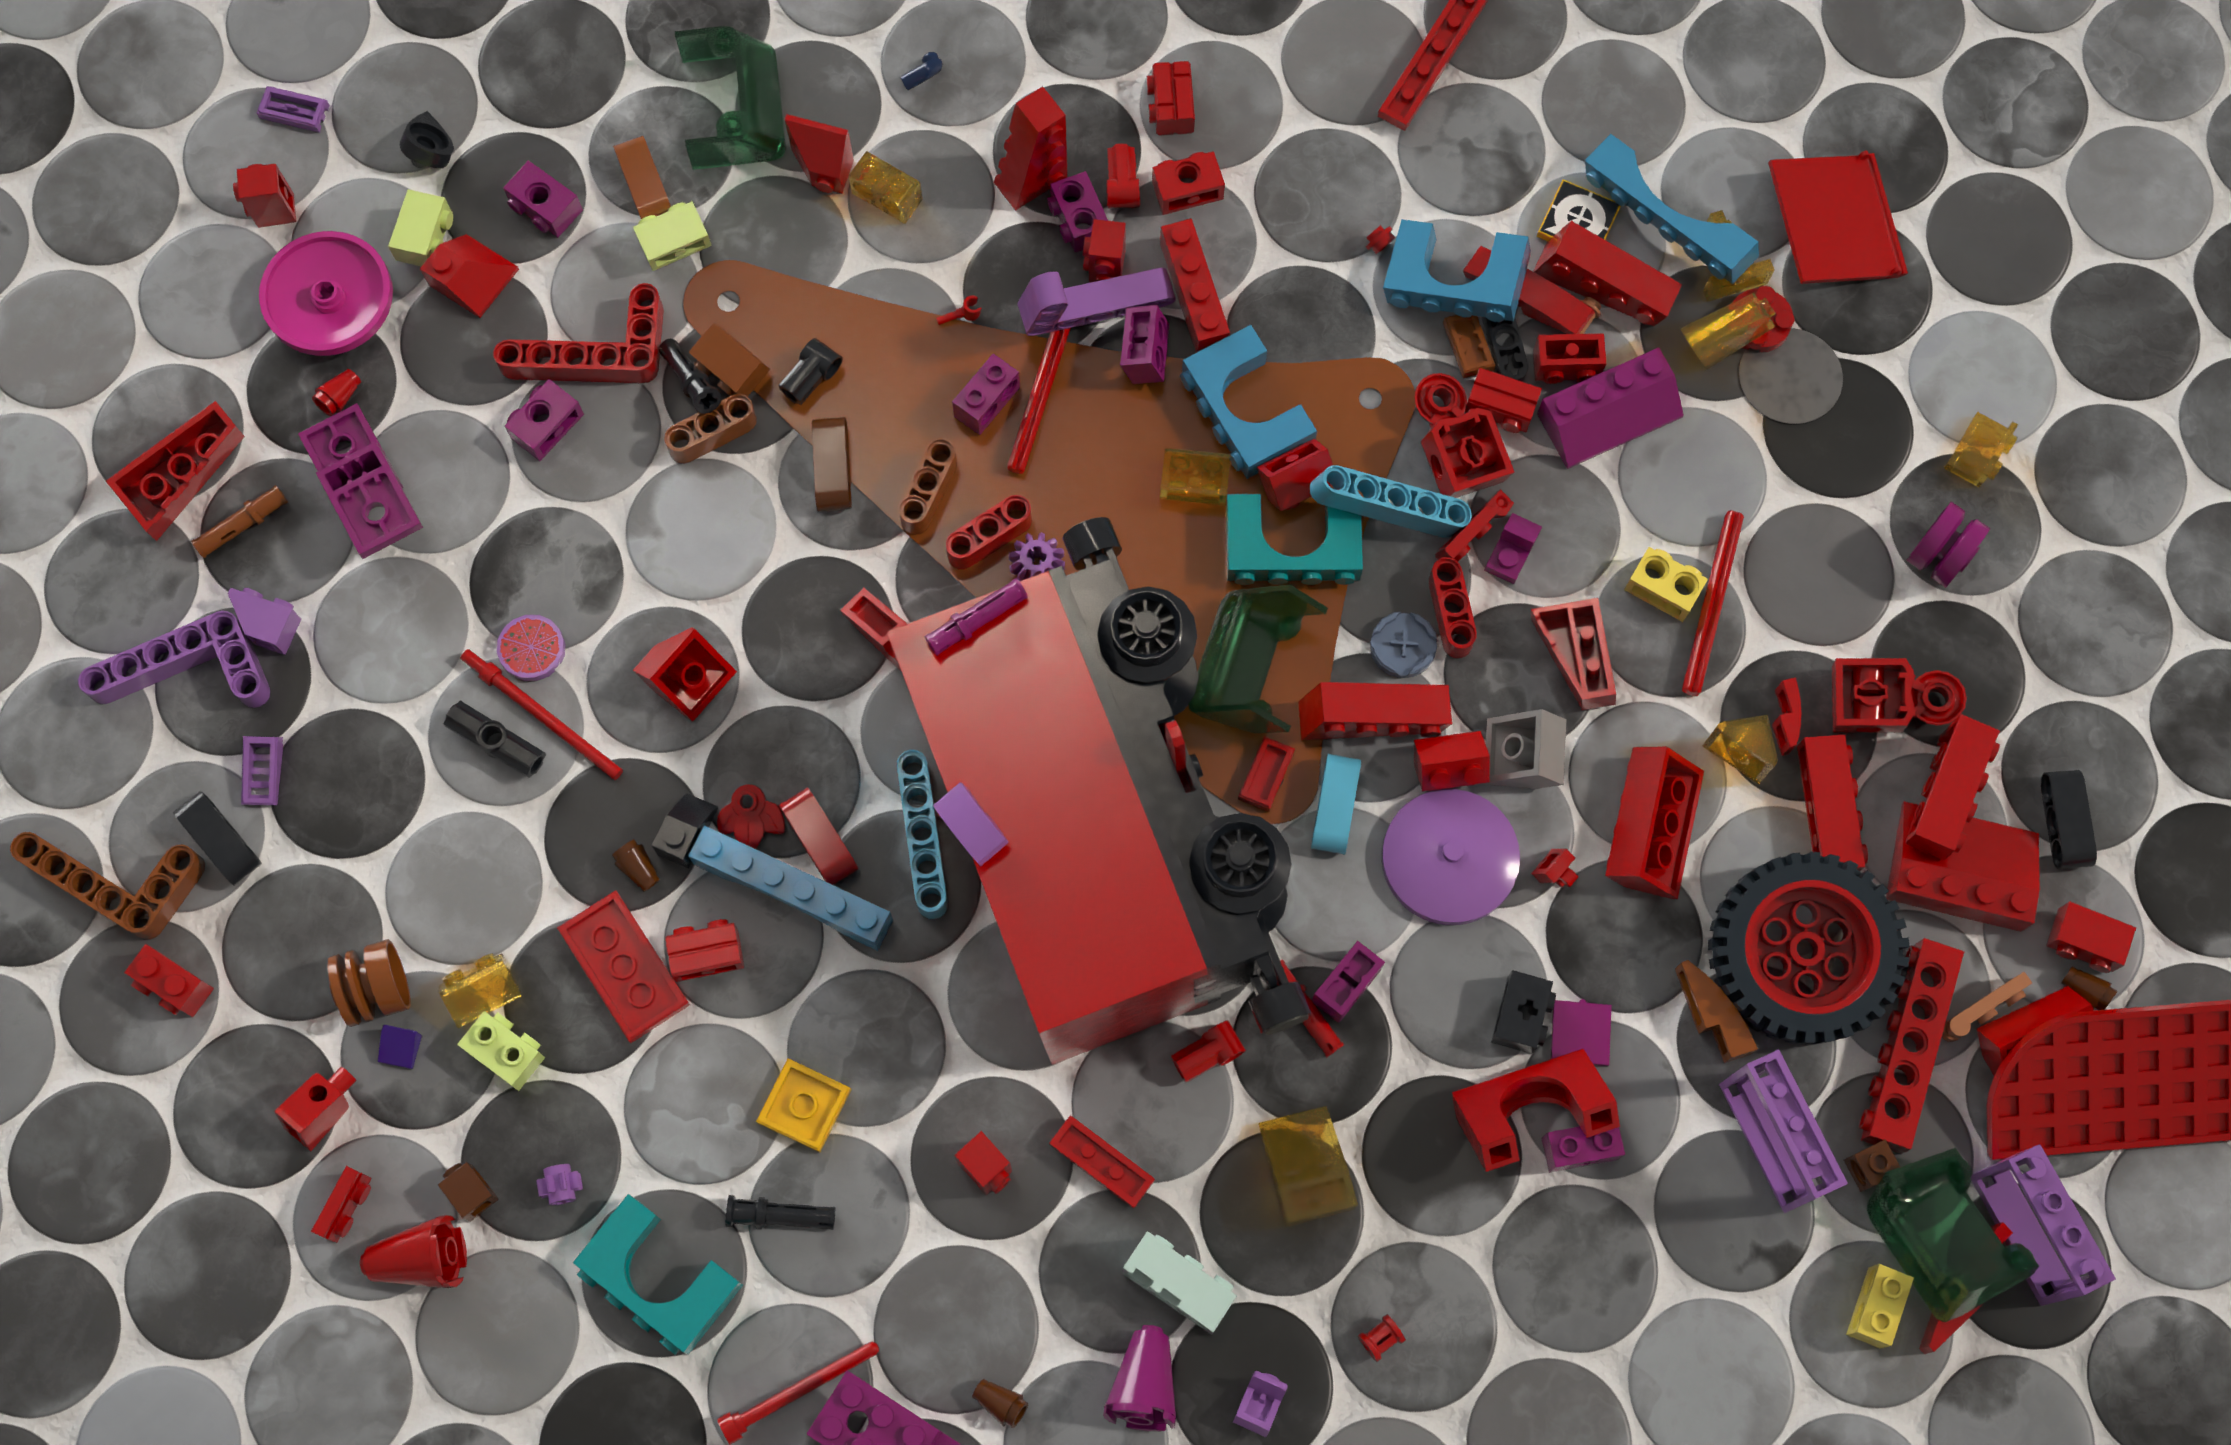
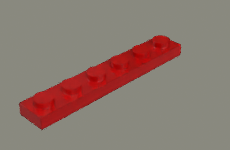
(1429, 61)

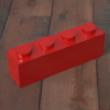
(1193, 284)
(1831, 798)

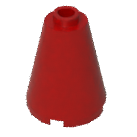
(418, 1256)

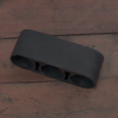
(2068, 819)
(217, 838)

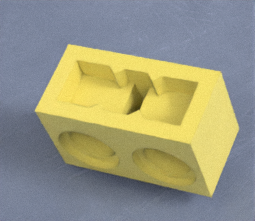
(1662, 591)
(1880, 1306)

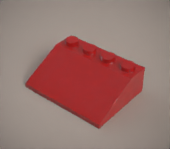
(1987, 881)

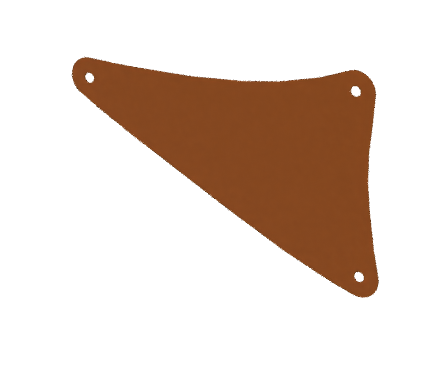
(1089, 460)

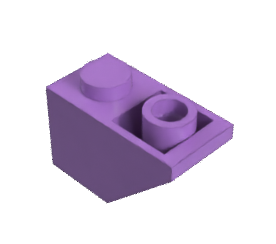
(264, 621)

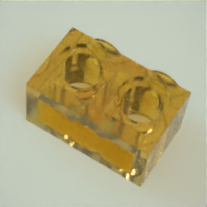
(885, 187)

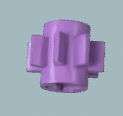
(559, 1184)

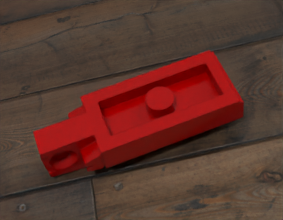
(1495, 507)

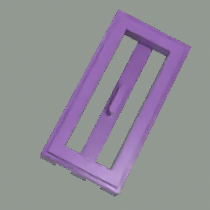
(292, 120)

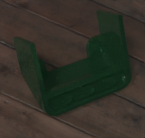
(756, 129)
(1241, 653)

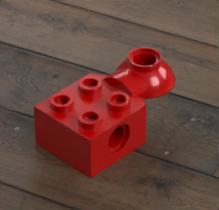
(1460, 447)
(1884, 697)

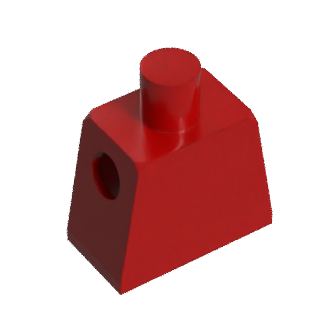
(315, 1107)

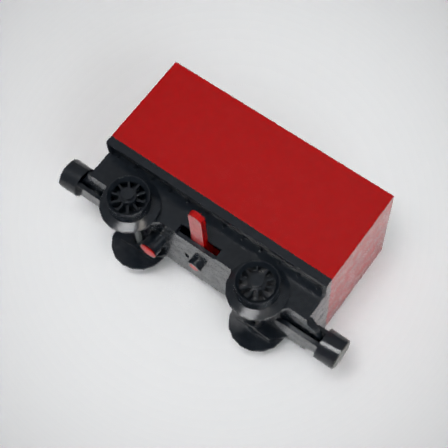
(1115, 869)

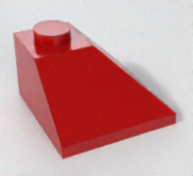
(821, 152)
(468, 273)
(685, 672)

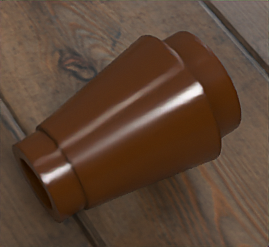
(636, 865)
(2090, 987)
(1001, 1403)

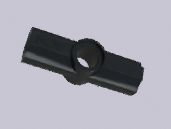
(479, 728)

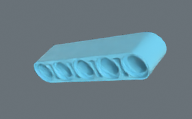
(1377, 506)
(922, 818)

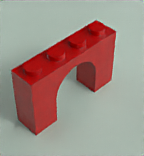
(1564, 1080)

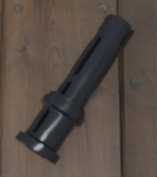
(694, 383)
(763, 1213)

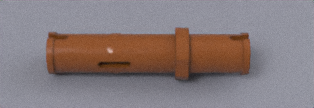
(251, 513)

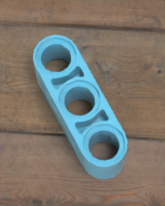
(1336, 804)

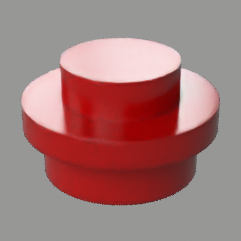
(1380, 239)

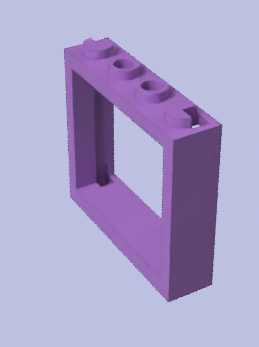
(1782, 1131)
(2058, 1217)

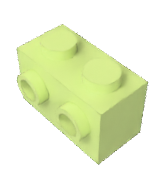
(420, 227)
(672, 235)
(502, 1050)

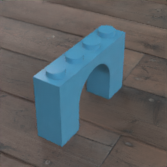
(1489, 296)
(1250, 443)

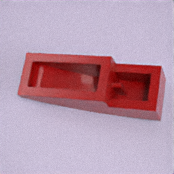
(873, 621)

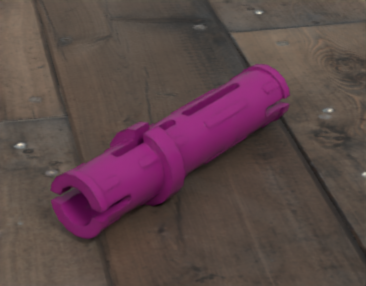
(967, 622)

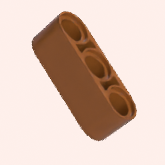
(642, 177)
(702, 442)
(927, 471)

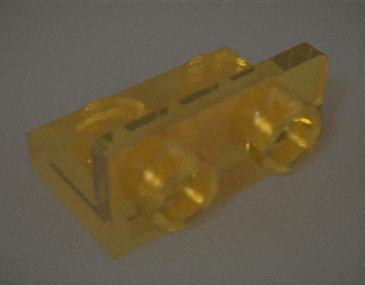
(1980, 449)
(478, 989)

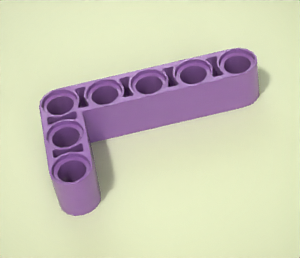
(1050, 307)
(181, 659)

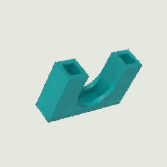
(1254, 560)
(608, 1263)

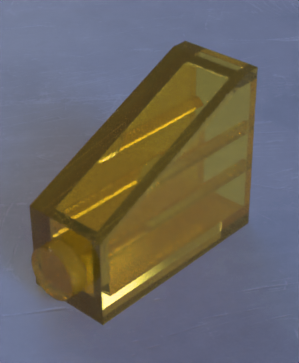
(1729, 329)

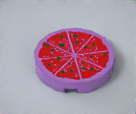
(531, 647)

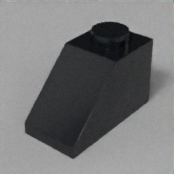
(682, 829)

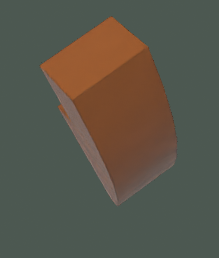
(1715, 1012)

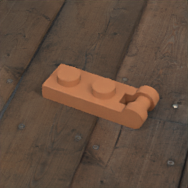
(1985, 1008)

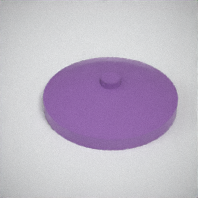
(1450, 857)

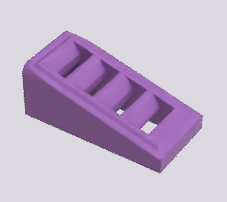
(274, 770)

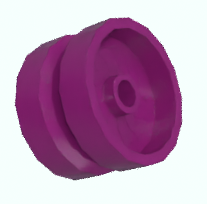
(1950, 546)

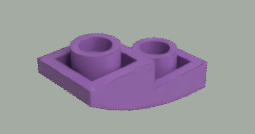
(970, 824)

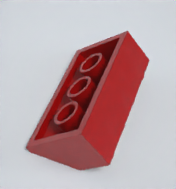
(1655, 821)

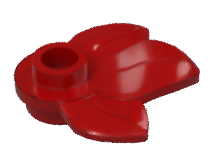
(750, 822)

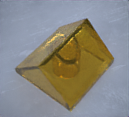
(1745, 745)

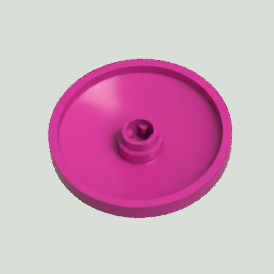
(325, 293)

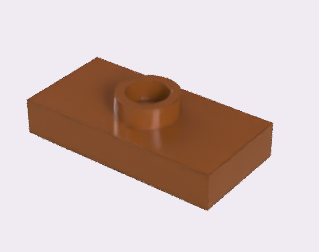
(1468, 344)

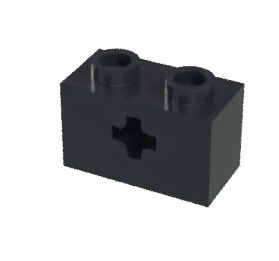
(1510, 1028)

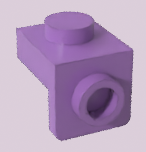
(1260, 1403)

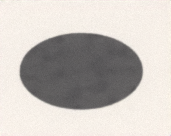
(1793, 381)

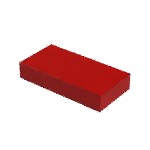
(1266, 773)

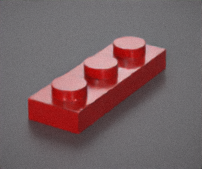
(1102, 1161)

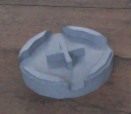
(1403, 644)

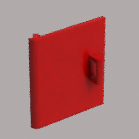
(1837, 218)

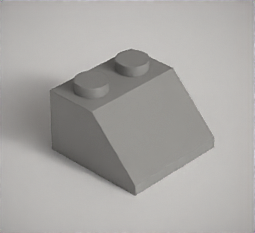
(1526, 749)

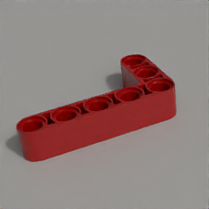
(593, 353)

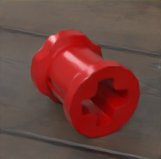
(1381, 1337)

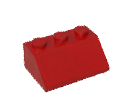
(2003, 1033)

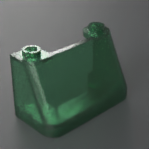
(1944, 1237)

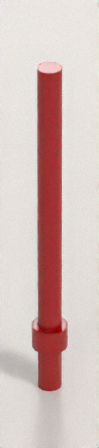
(492, 675)

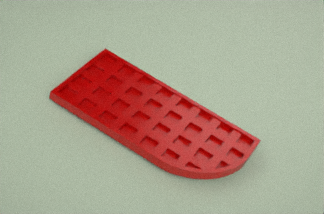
(2115, 1081)

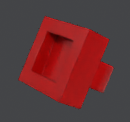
(1556, 869)

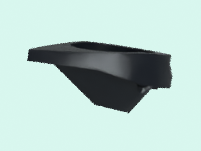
(426, 142)

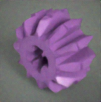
(1025, 554)

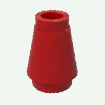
(335, 393)

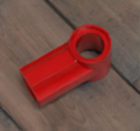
(1122, 182)
(1215, 1048)

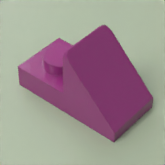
(1513, 548)

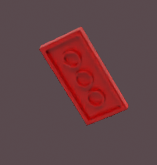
(623, 966)

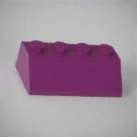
(1611, 408)

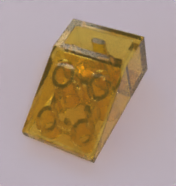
(1307, 1166)

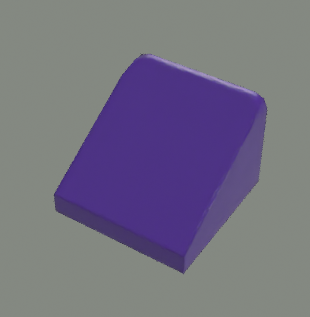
(398, 1046)

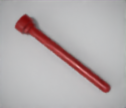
(736, 1424)

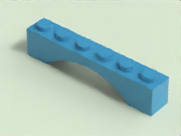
(1720, 246)
(792, 886)

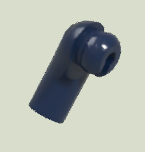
(931, 66)

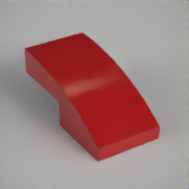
(1789, 723)

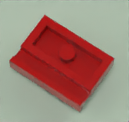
(336, 1215)

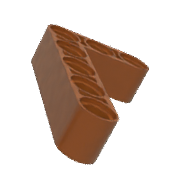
(104, 891)

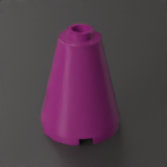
(1144, 1383)

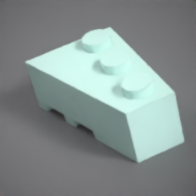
(1179, 1282)

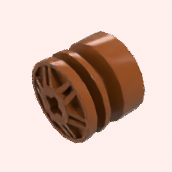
(361, 985)

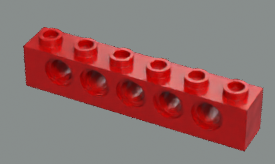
(1944, 966)

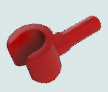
(964, 311)

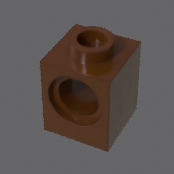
(1871, 1164)
(467, 1190)

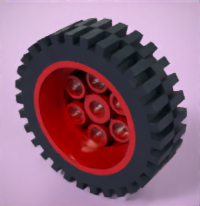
(1833, 894)

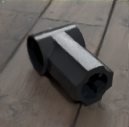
(814, 365)

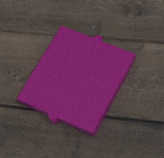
(1582, 1027)

